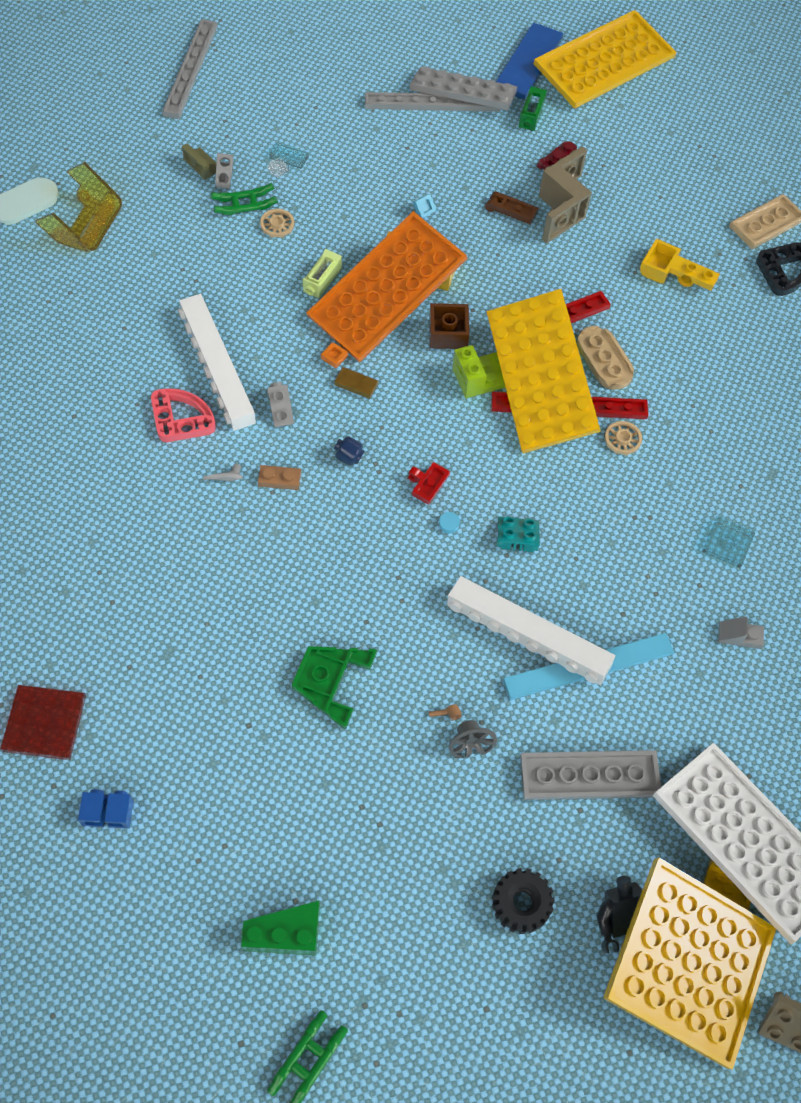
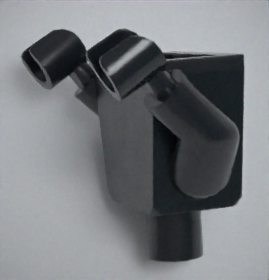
(617, 911)

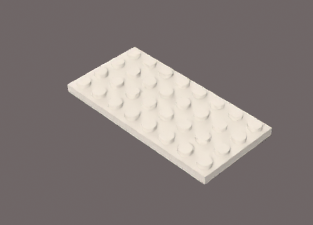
(740, 834)

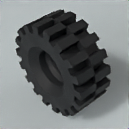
(540, 895)

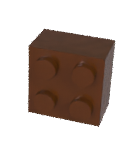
(448, 326)

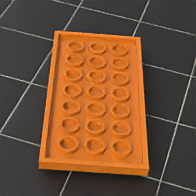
(386, 286)

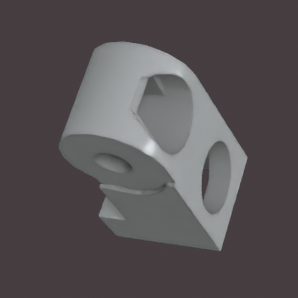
(224, 171)

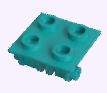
(518, 531)

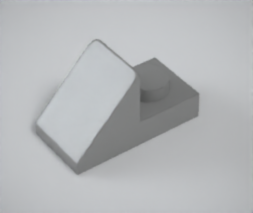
(740, 633)

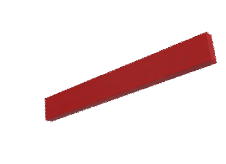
(603, 406)

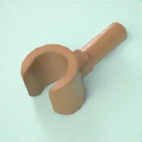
(452, 710)

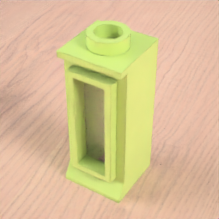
(322, 273)

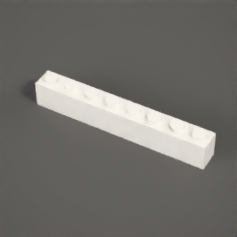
(217, 363)
(530, 630)

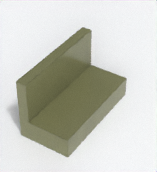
(199, 161)

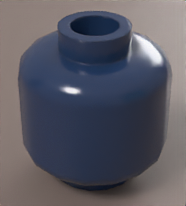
(349, 450)

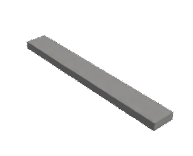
(189, 70)
(419, 101)

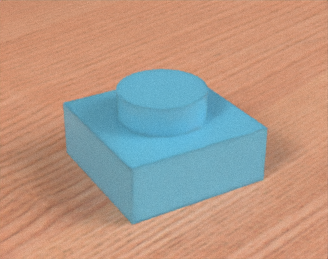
(424, 206)

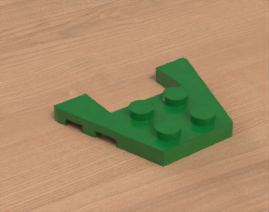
(321, 676)

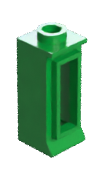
(528, 119)

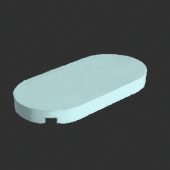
(27, 200)

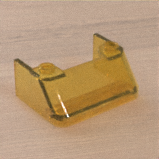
(99, 211)

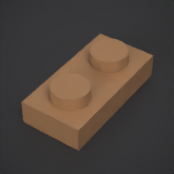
(279, 477)

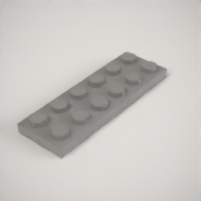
(463, 88)
(590, 775)

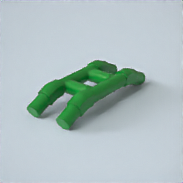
(251, 194)
(323, 1055)

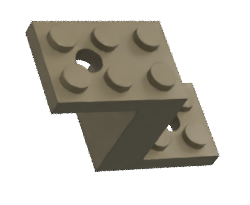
(564, 194)

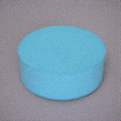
(449, 522)

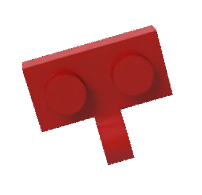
(429, 482)

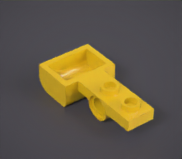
(665, 259)

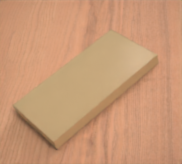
(767, 221)

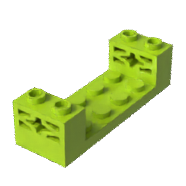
(475, 373)

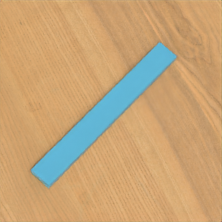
(557, 675)

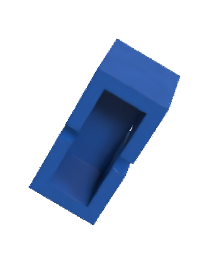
(100, 808)

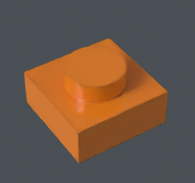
(334, 355)

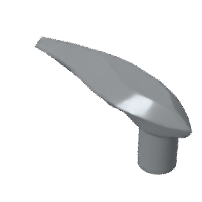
(226, 476)

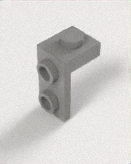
(280, 404)

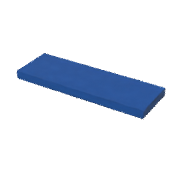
(520, 68)

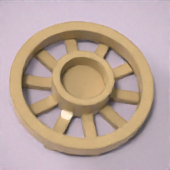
(277, 222)
(623, 437)

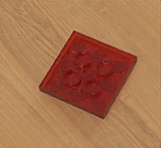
(43, 722)

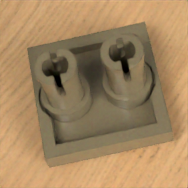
(783, 1022)

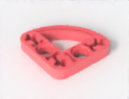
(175, 426)

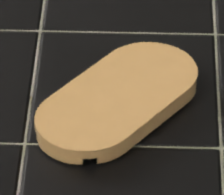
(605, 357)

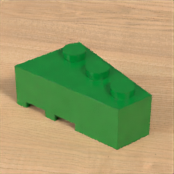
(283, 931)

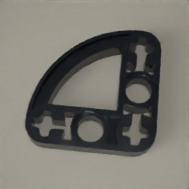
(774, 262)

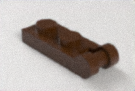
(511, 207)

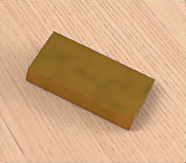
(356, 382)

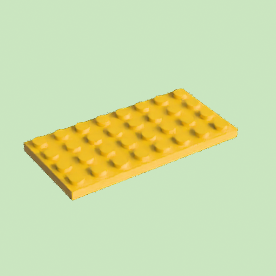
(604, 58)
(542, 371)

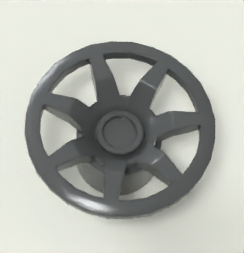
(470, 737)

